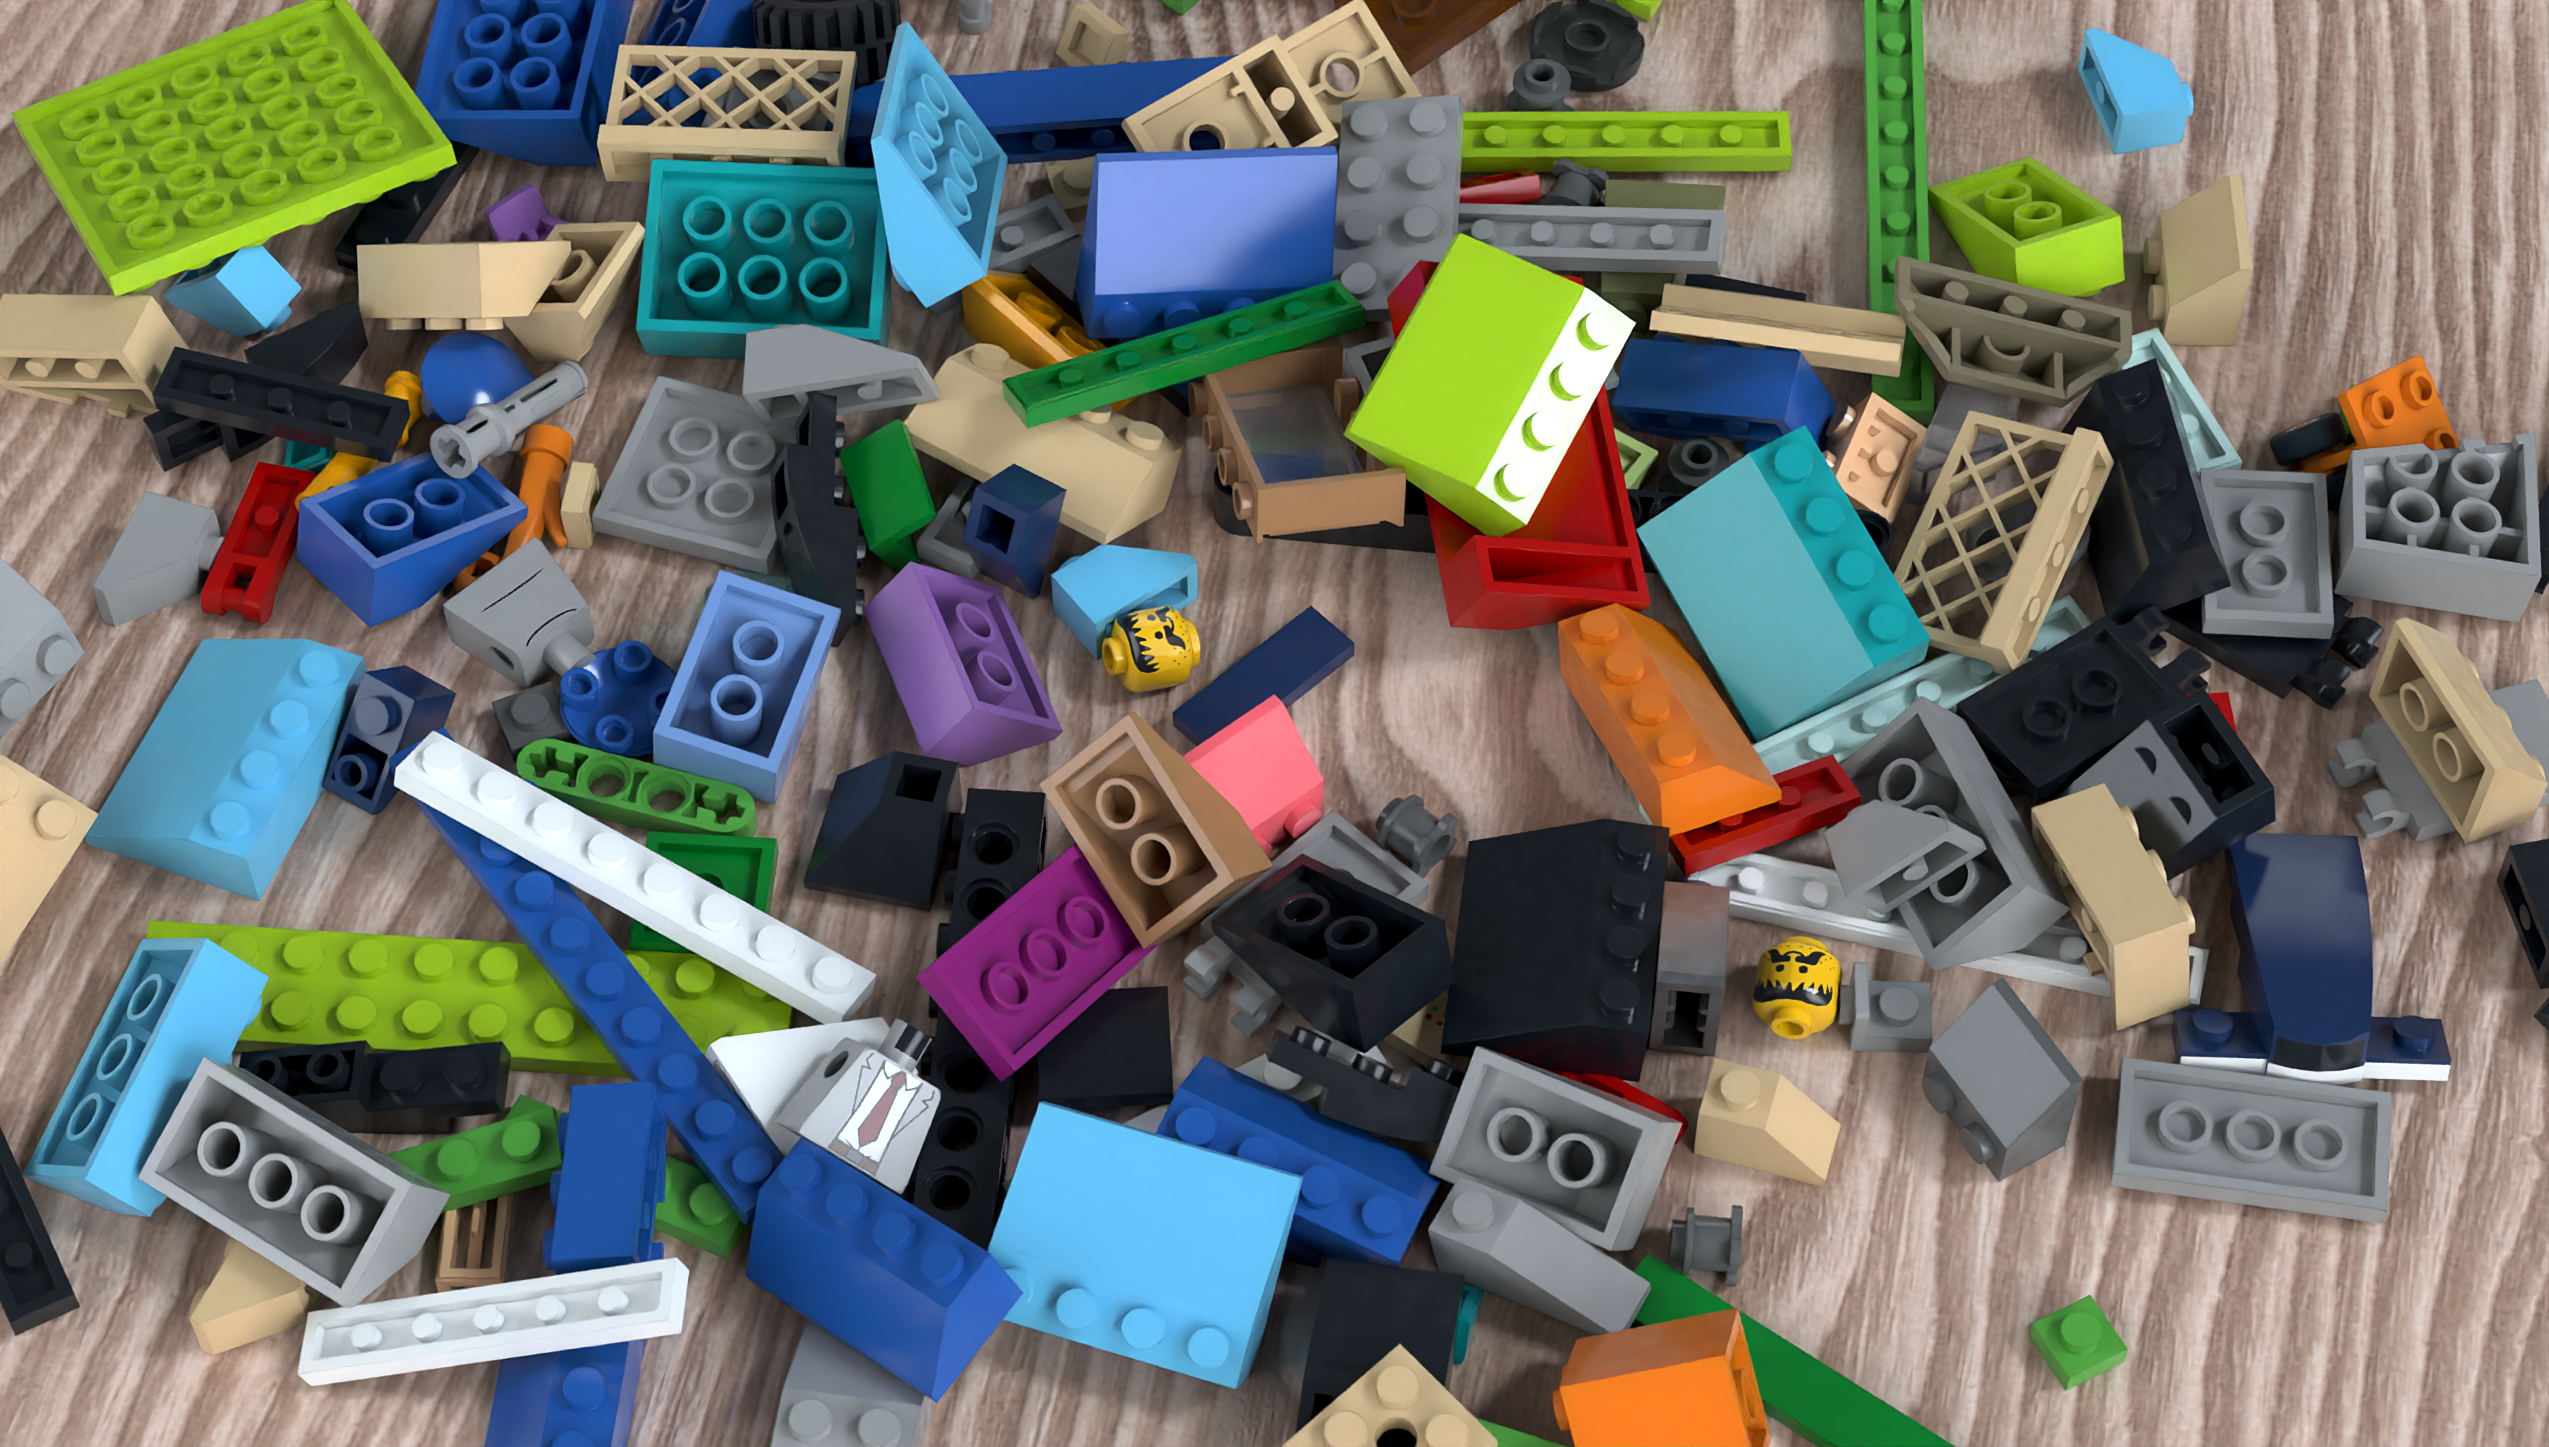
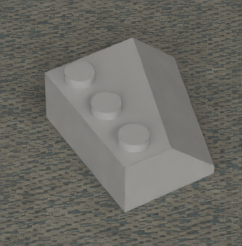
(2441, 527)

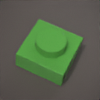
(2078, 1342)

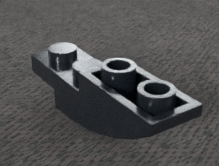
(317, 349)
(812, 529)
(388, 1090)
(1363, 1092)

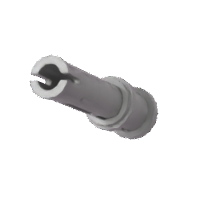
(493, 427)

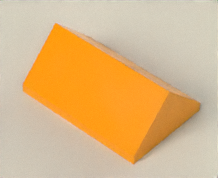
(1024, 322)

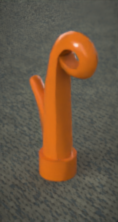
(544, 459)

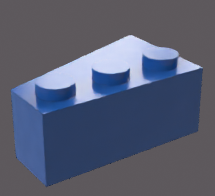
(1720, 392)

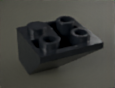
(888, 830)

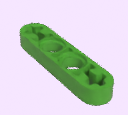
(641, 784)

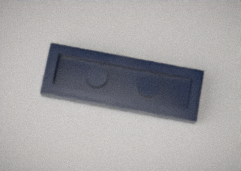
(1282, 665)

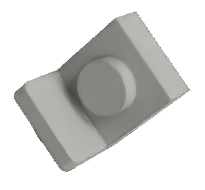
(1885, 1013)

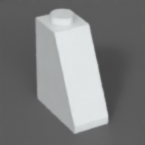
(774, 1065)

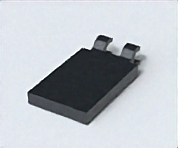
(2285, 661)
(2079, 700)

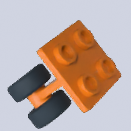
(2382, 411)

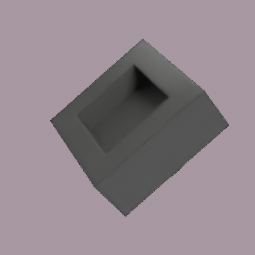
(530, 717)

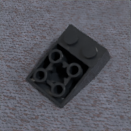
(2185, 783)
(1368, 1313)

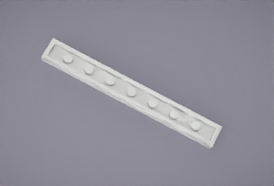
(1814, 902)

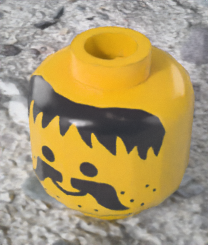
(1151, 649)
(1798, 986)

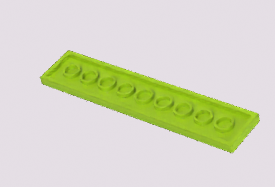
(462, 992)

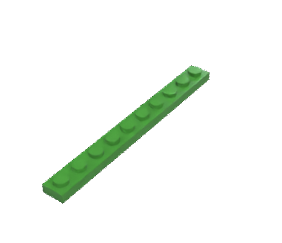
(1896, 181)

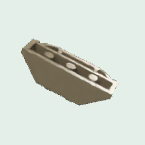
(2010, 333)

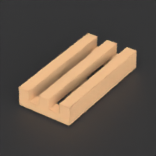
(474, 1275)

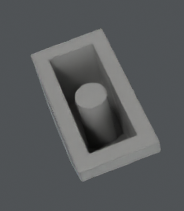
(157, 559)
(1895, 853)

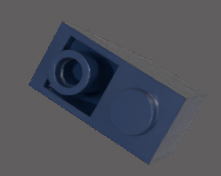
(1014, 528)
(387, 715)

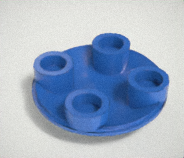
(467, 372)
(616, 699)

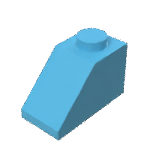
(2133, 92)
(237, 292)
(1119, 580)

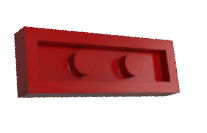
(1811, 799)

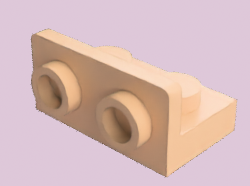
(1873, 454)

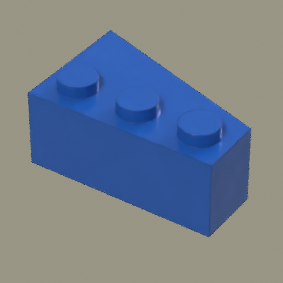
(608, 1178)

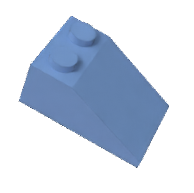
(745, 686)

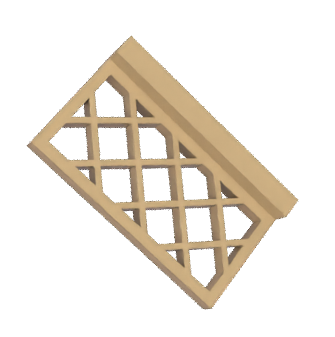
(629, 149)
(1821, 332)
(2045, 541)

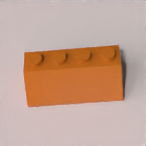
(1661, 719)

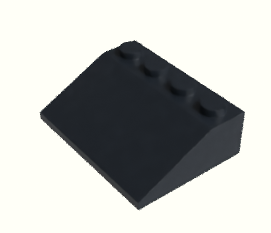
(1559, 947)

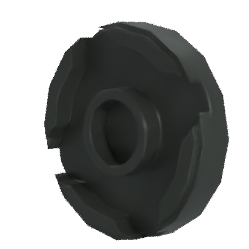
(1591, 40)

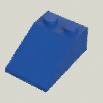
(402, 533)

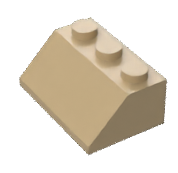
(455, 281)
(2455, 732)

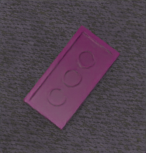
(1034, 963)

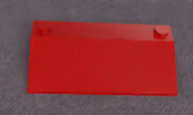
(1571, 553)

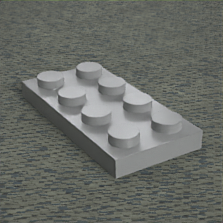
(1395, 192)
(2252, 1140)

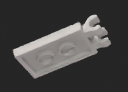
(2406, 795)
(1329, 842)

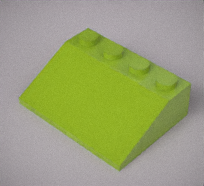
(1489, 383)

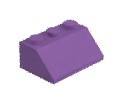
(959, 666)

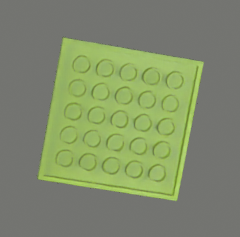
(231, 142)

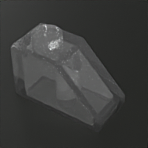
(1944, 430)

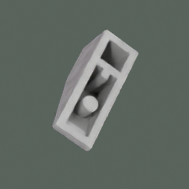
(800, 359)
(1532, 1260)

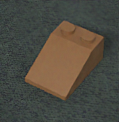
(1154, 830)

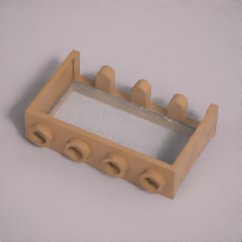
(1285, 448)

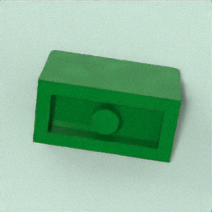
(889, 492)

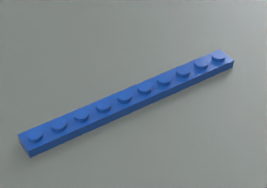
(619, 1010)

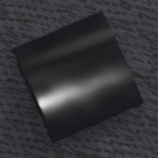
(1111, 1053)

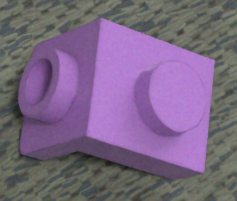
(521, 216)

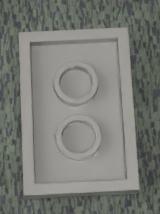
(2274, 553)

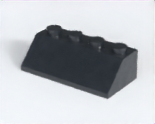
(2152, 519)

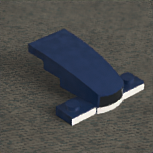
(2306, 974)

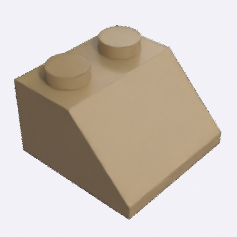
(2200, 266)
(583, 291)

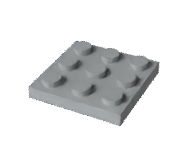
(697, 478)

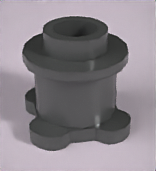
(1540, 87)
(1575, 185)
(1692, 465)
(1416, 833)
(1708, 1243)

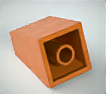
(1664, 1387)

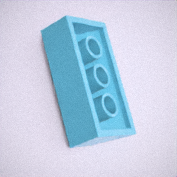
(167, 1014)

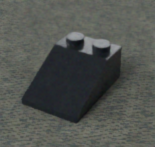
(1339, 950)

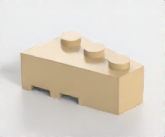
(86, 348)
(2118, 902)

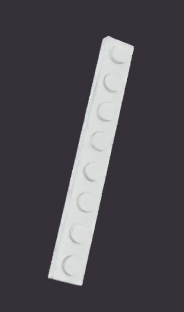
(635, 880)

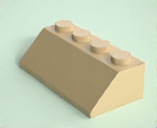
(1110, 465)

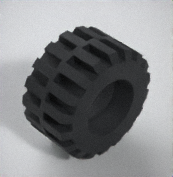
(831, 26)

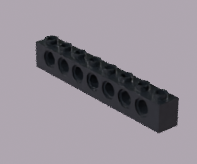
(994, 827)

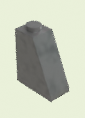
(1690, 968)

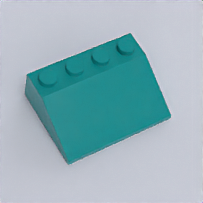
(759, 250)
(1783, 586)

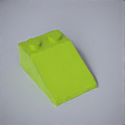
(2032, 228)

